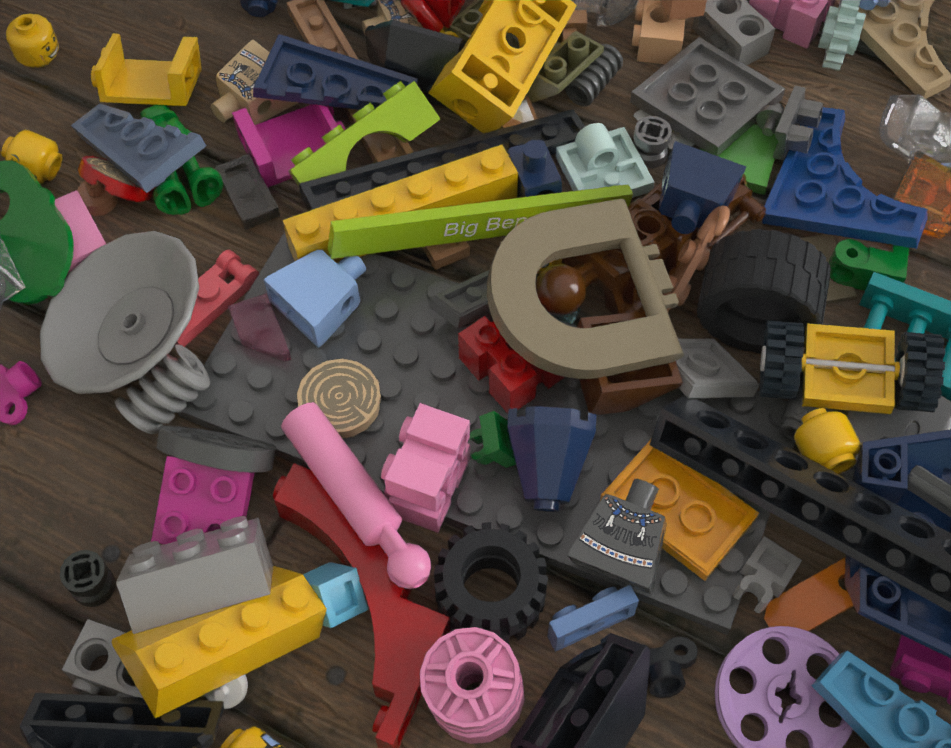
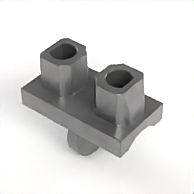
(785, 122)

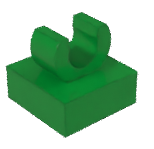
(494, 439)

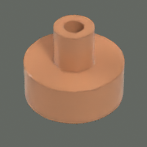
(96, 198)

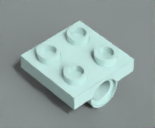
(603, 160)

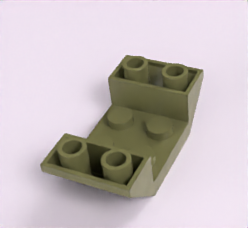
(562, 64)

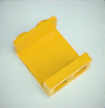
(147, 80)

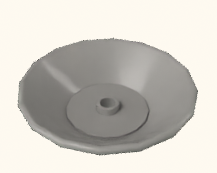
(119, 312)

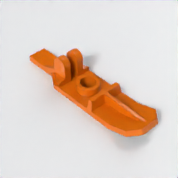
(811, 601)

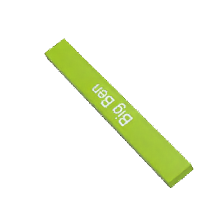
(454, 223)

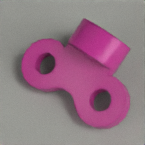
(14, 386)

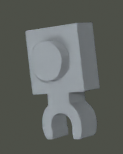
(767, 572)

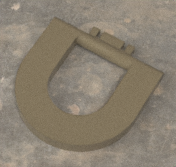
(568, 349)

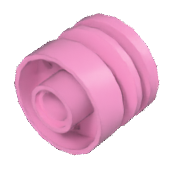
(468, 658)

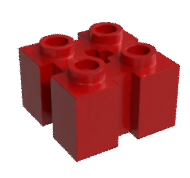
(510, 375)

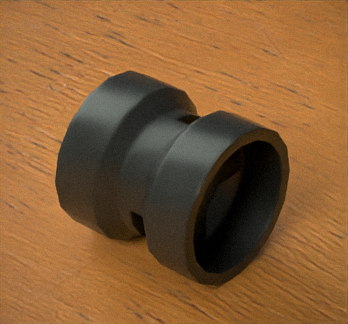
(91, 587)

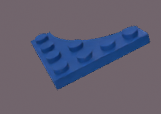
(827, 197)

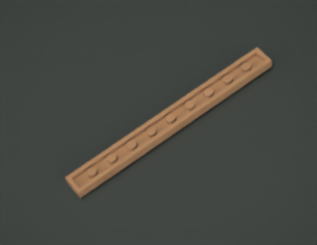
(321, 29)

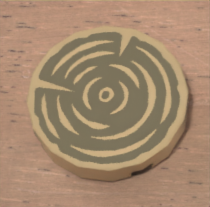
(344, 393)

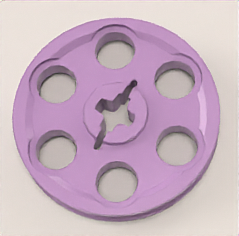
(773, 678)

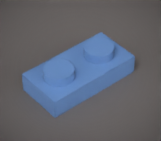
(607, 609)

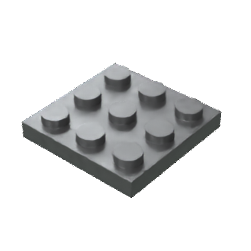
(707, 95)

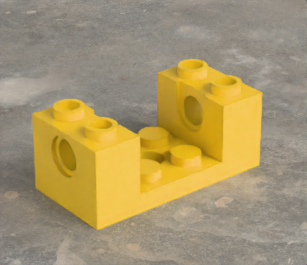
(490, 76)

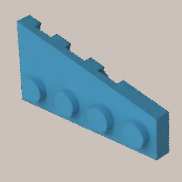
(878, 708)

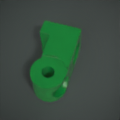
(855, 263)

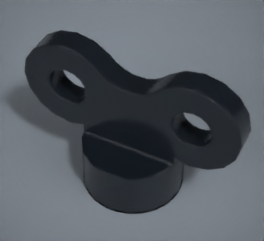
(665, 666)

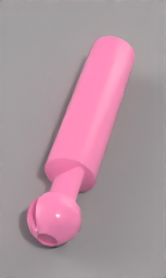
(355, 493)

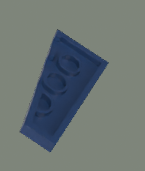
(322, 77)

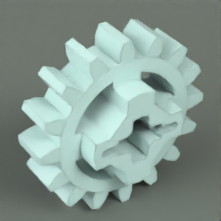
(841, 32)

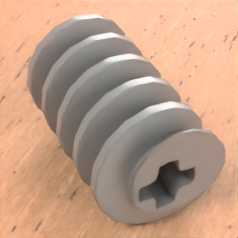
(166, 393)

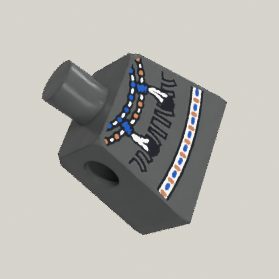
(623, 538)

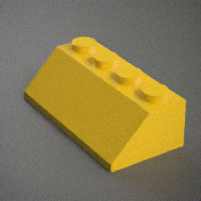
(213, 648)

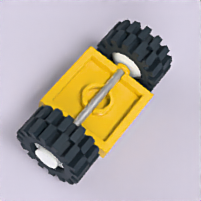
(852, 367)

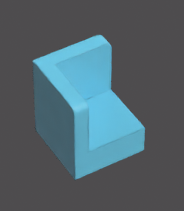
(339, 591)

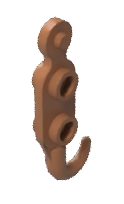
(695, 253)

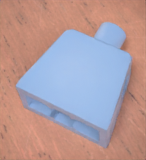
(316, 293)

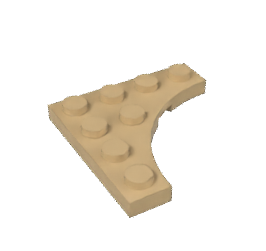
(901, 42)

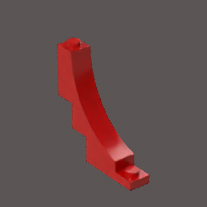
(400, 627)

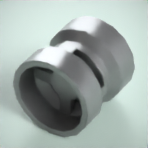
(652, 140)

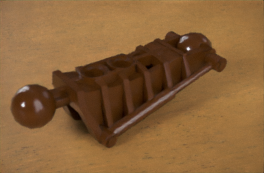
(564, 285)

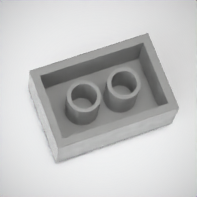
(195, 574)

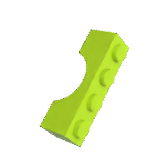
(402, 116)

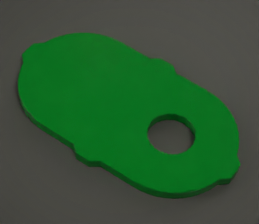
(34, 234)

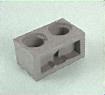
(735, 29)
(109, 680)

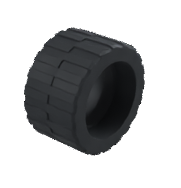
(761, 279)

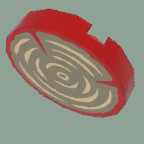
(116, 183)

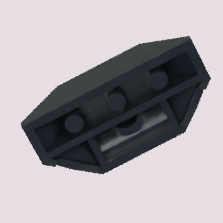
(412, 51)
(591, 699)
(117, 723)

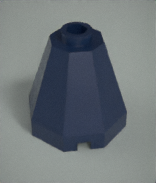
(549, 452)

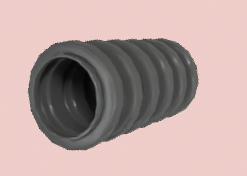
(595, 77)

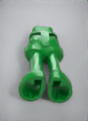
(204, 182)

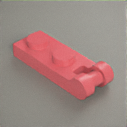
(216, 295)

